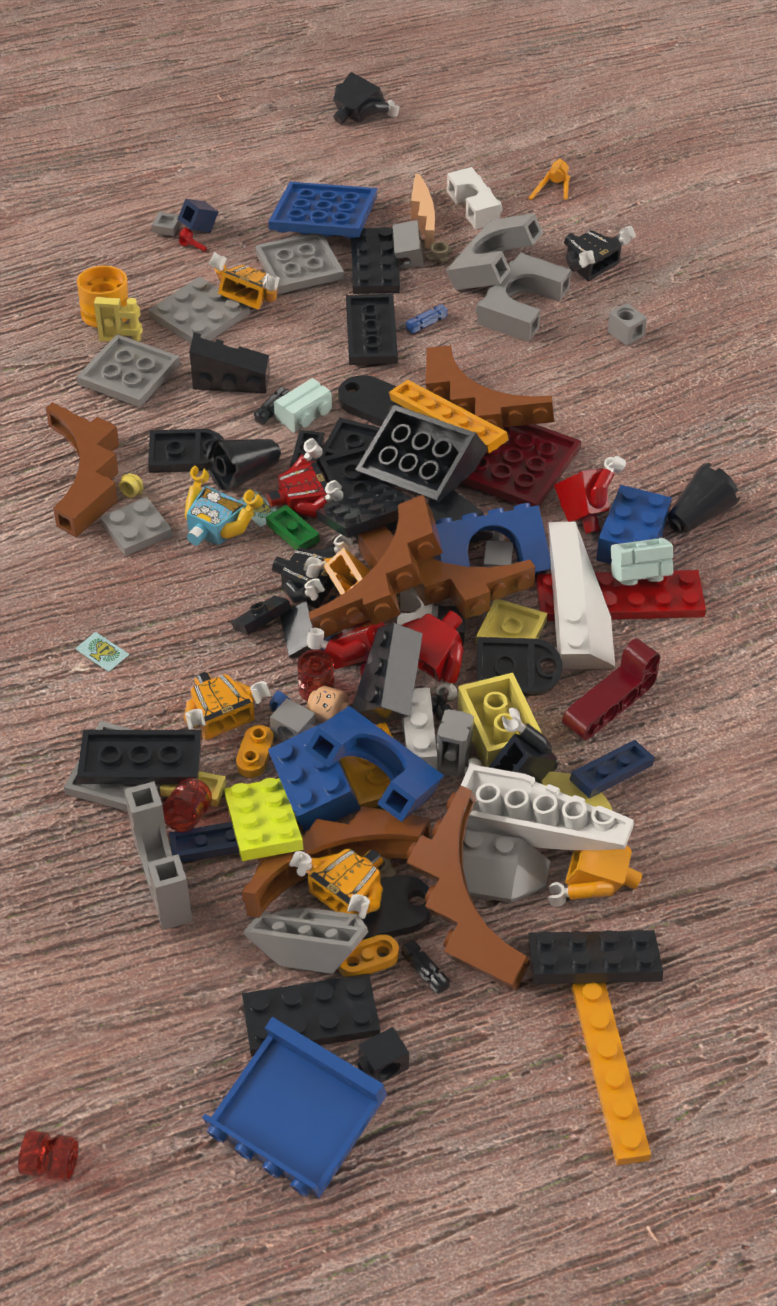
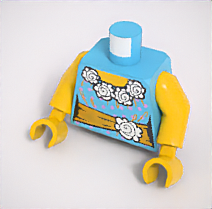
(214, 514)

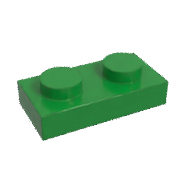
(292, 528)

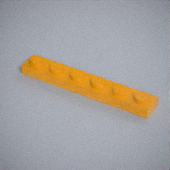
(427, 403)
(611, 1074)

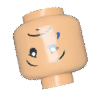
(327, 702)

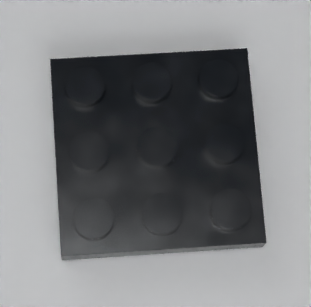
(363, 511)

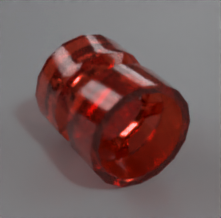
(314, 670)
(187, 804)
(46, 1155)

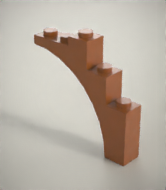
(495, 407)
(93, 487)
(396, 571)
(467, 587)
(366, 831)
(442, 861)

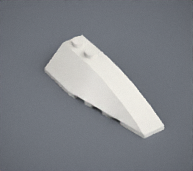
(579, 606)
(541, 814)

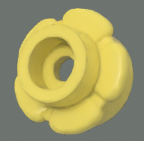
(131, 485)

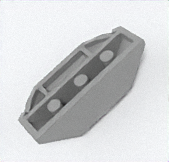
(502, 867)
(307, 937)

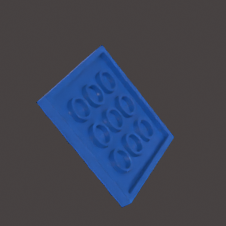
(323, 209)

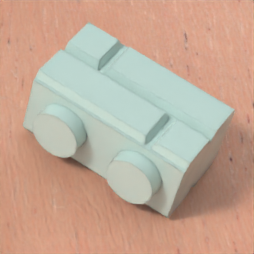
(303, 405)
(642, 561)

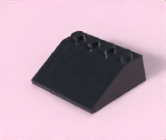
(421, 454)

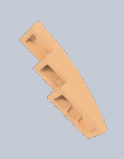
(423, 210)

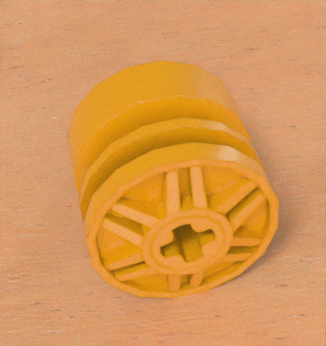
(100, 282)

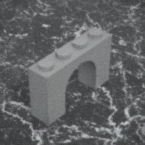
(483, 259)
(527, 275)
(162, 870)

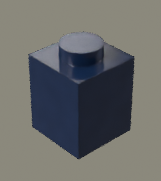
(198, 215)

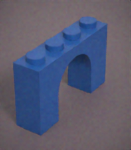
(520, 526)
(354, 735)

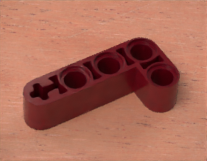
(615, 692)

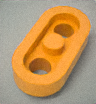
(255, 746)
(367, 956)

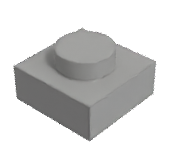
(166, 224)

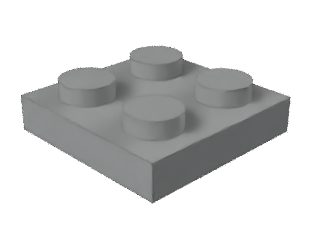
(136, 526)

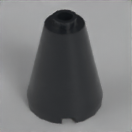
(240, 460)
(703, 498)

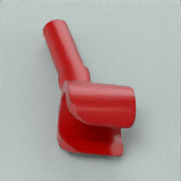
(186, 238)

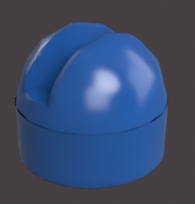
(276, 700)

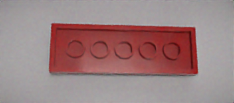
(673, 597)

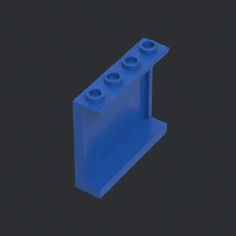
(296, 1109)

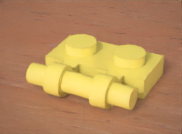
(111, 315)

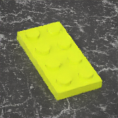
(262, 819)

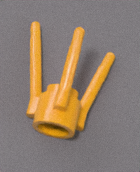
(557, 174)

